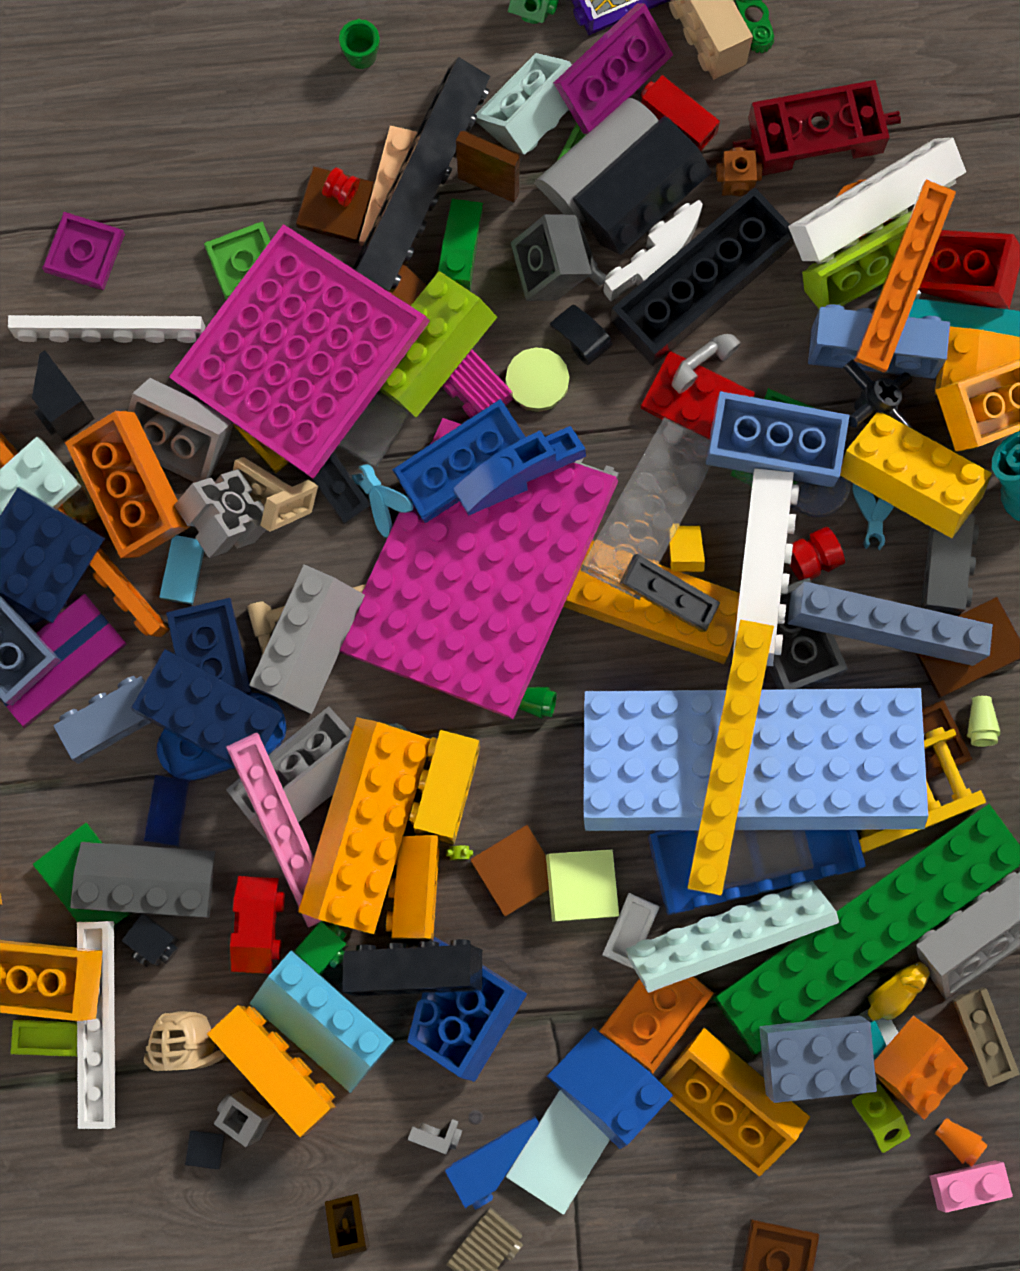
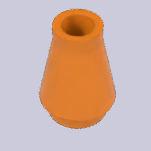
(962, 1142)

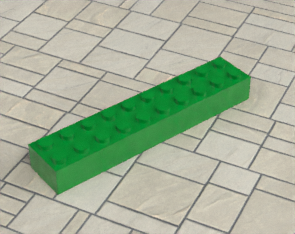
(872, 927)

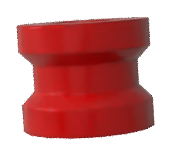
(340, 186)

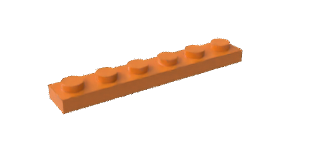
(905, 276)

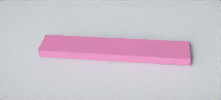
(274, 814)

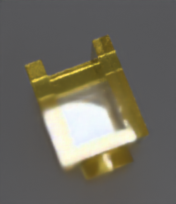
(80, 503)

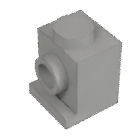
(242, 1129)

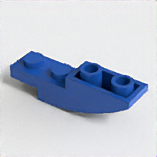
(514, 466)

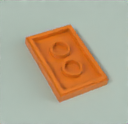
(653, 1022)

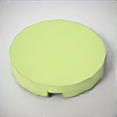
(537, 379)

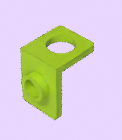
(881, 1117)

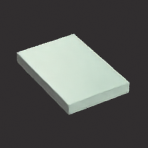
(559, 1154)

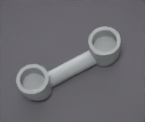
(722, 345)

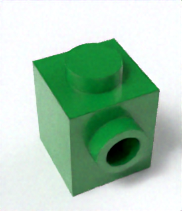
(323, 947)

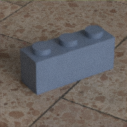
(102, 721)

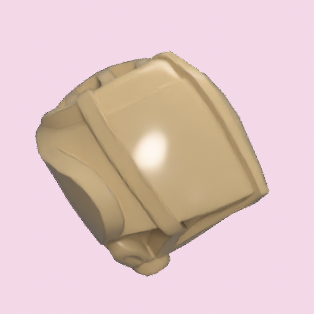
(181, 1043)

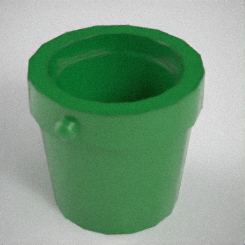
(359, 43)

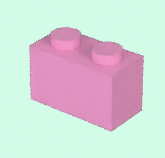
(970, 1186)

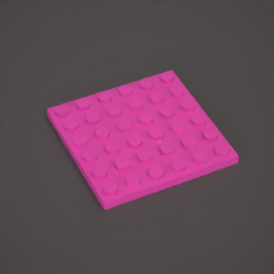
(299, 350)

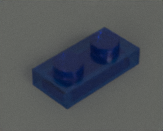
(166, 810)

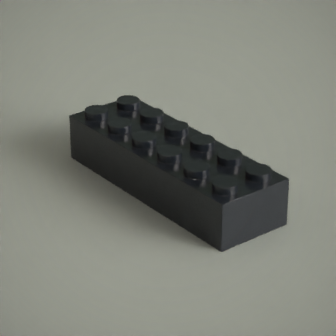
(703, 276)

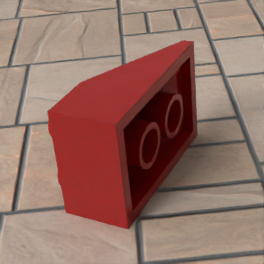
(973, 268)

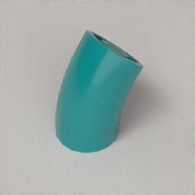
(1007, 470)

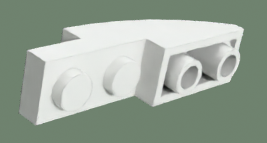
(662, 244)

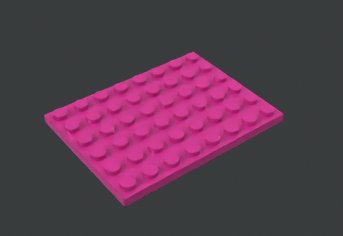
(479, 593)

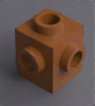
(738, 171)

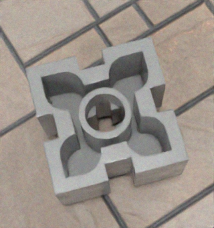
(222, 513)

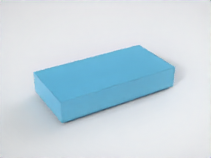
(182, 570)

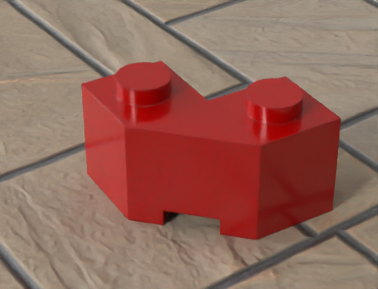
(256, 909)

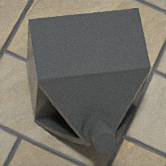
(554, 258)

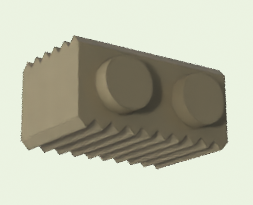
(487, 1245)

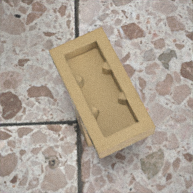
(280, 501)

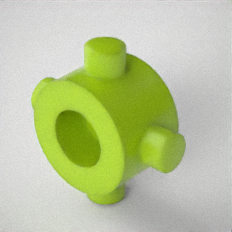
(459, 853)

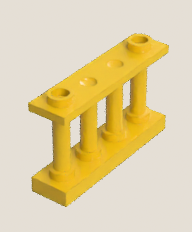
(962, 798)

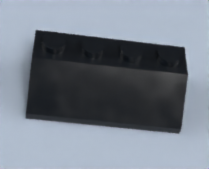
(641, 186)

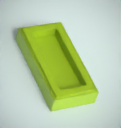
(44, 1038)

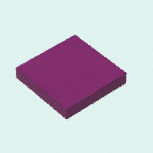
(83, 251)

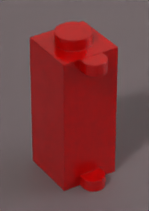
(691, 118)

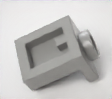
(429, 1137)

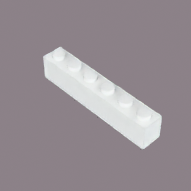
(875, 201)
(767, 552)

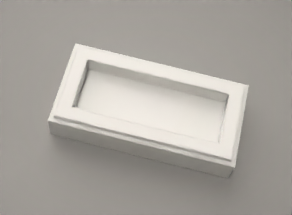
(630, 928)

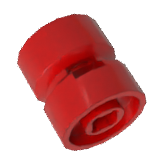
(818, 553)

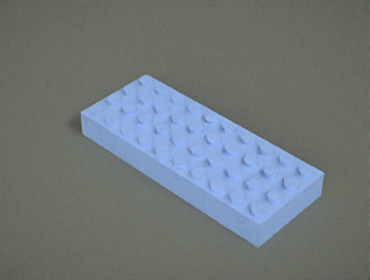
(811, 761)

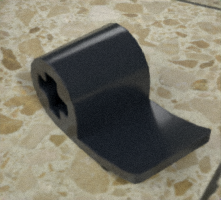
(584, 334)

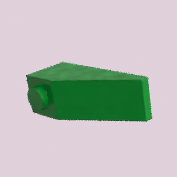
(461, 241)

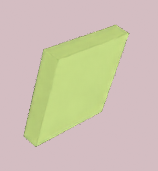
(582, 885)

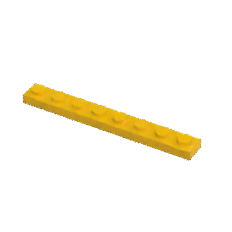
(730, 757)

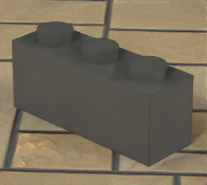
(949, 568)

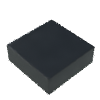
(205, 1149)

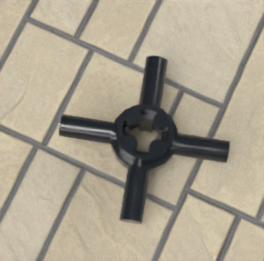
(876, 396)

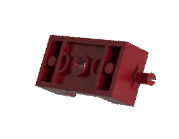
(785, 132)

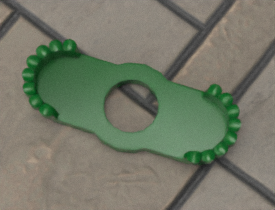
(761, 30)

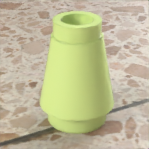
(983, 724)

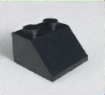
(57, 401)

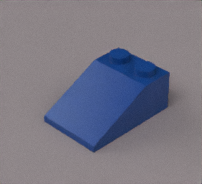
(609, 1087)
(484, 1169)

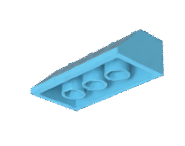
(321, 1021)

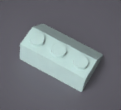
(526, 104)

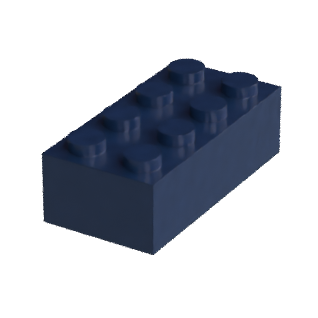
(202, 707)

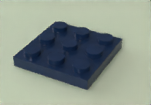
(42, 554)

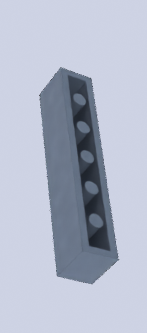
(889, 623)

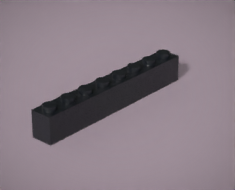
(421, 174)

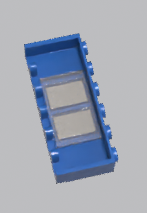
(756, 862)

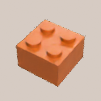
(919, 1067)

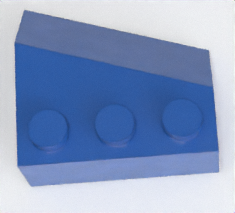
(465, 1026)

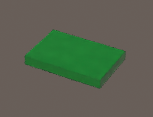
(58, 870)

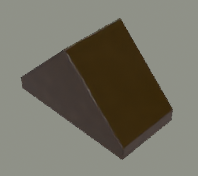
(346, 1226)

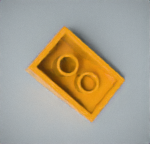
(975, 352)

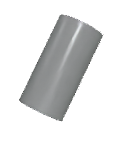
(594, 154)

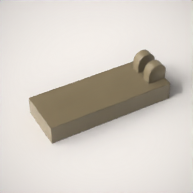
(985, 1036)

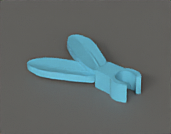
(381, 498)
(873, 512)

